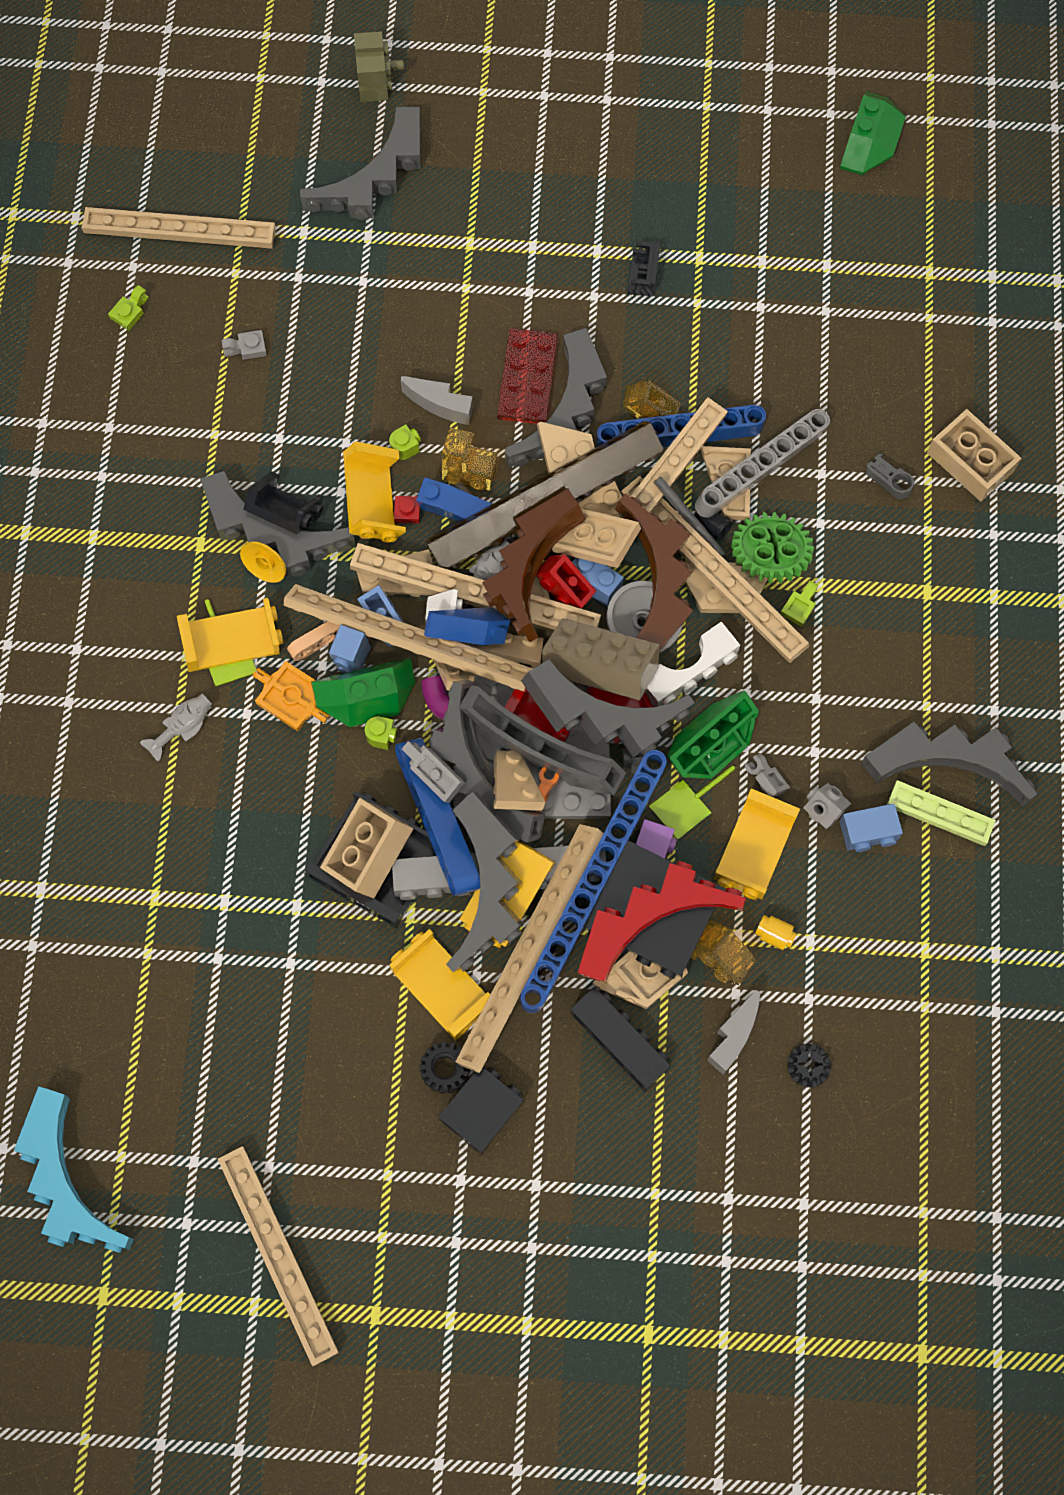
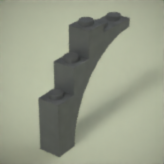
(378, 177)
(575, 409)
(293, 548)
(568, 706)
(460, 745)
(952, 748)
(540, 749)
(497, 881)

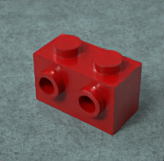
(565, 581)

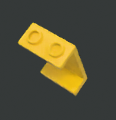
(370, 491)
(230, 637)
(756, 845)
(531, 869)
(447, 995)

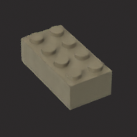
(602, 658)

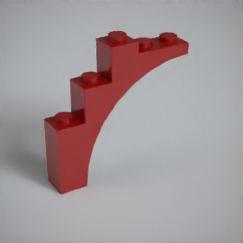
(679, 892)

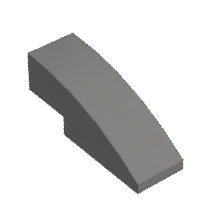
(438, 399)
(735, 1034)

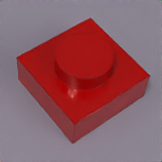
(406, 509)

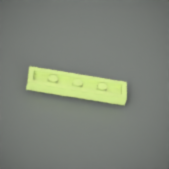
(941, 813)

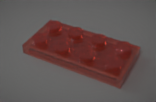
(527, 376)

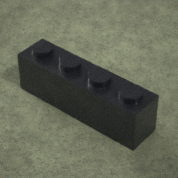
(620, 1039)

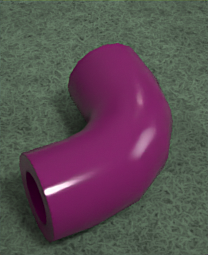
(435, 695)

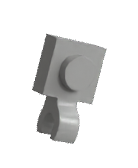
(249, 345)
(769, 778)

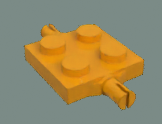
(289, 696)

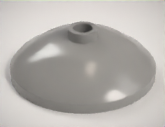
(629, 606)

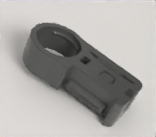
(886, 475)

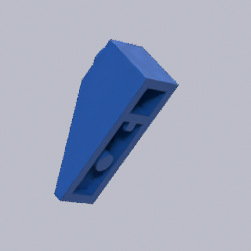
(448, 500)
(470, 625)

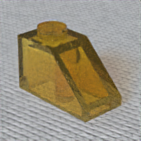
(649, 401)

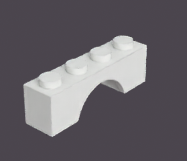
(716, 648)

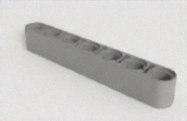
(755, 469)

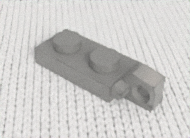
(433, 771)

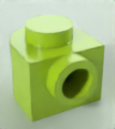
(405, 441)
(380, 732)

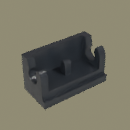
(644, 268)

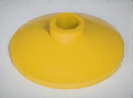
(263, 562)

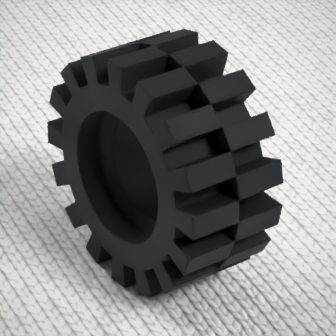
(432, 1079)

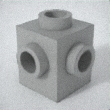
(826, 805)

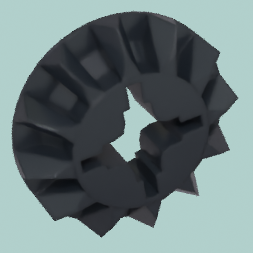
(800, 1074)

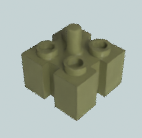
(374, 66)

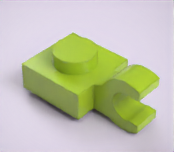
(127, 311)
(800, 605)

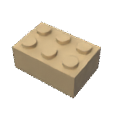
(973, 455)
(366, 848)

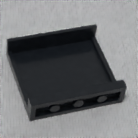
(385, 904)
(668, 940)

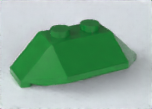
(873, 134)
(365, 692)
(714, 737)

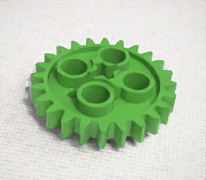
(756, 554)

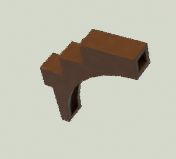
(522, 558)
(669, 574)

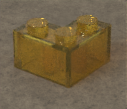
(467, 463)
(724, 953)

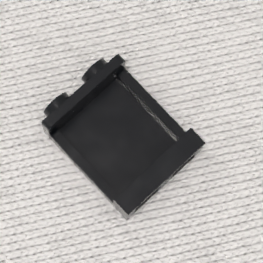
(281, 507)
(481, 1109)

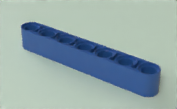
(667, 425)
(442, 829)

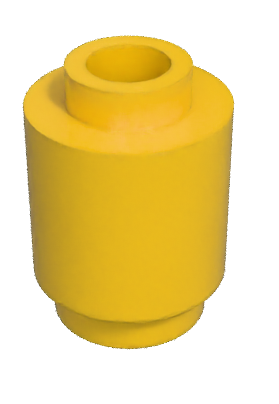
(776, 932)

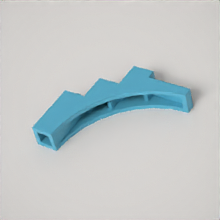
(43, 1141)

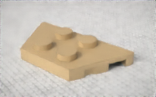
(562, 444)
(708, 598)
(637, 982)

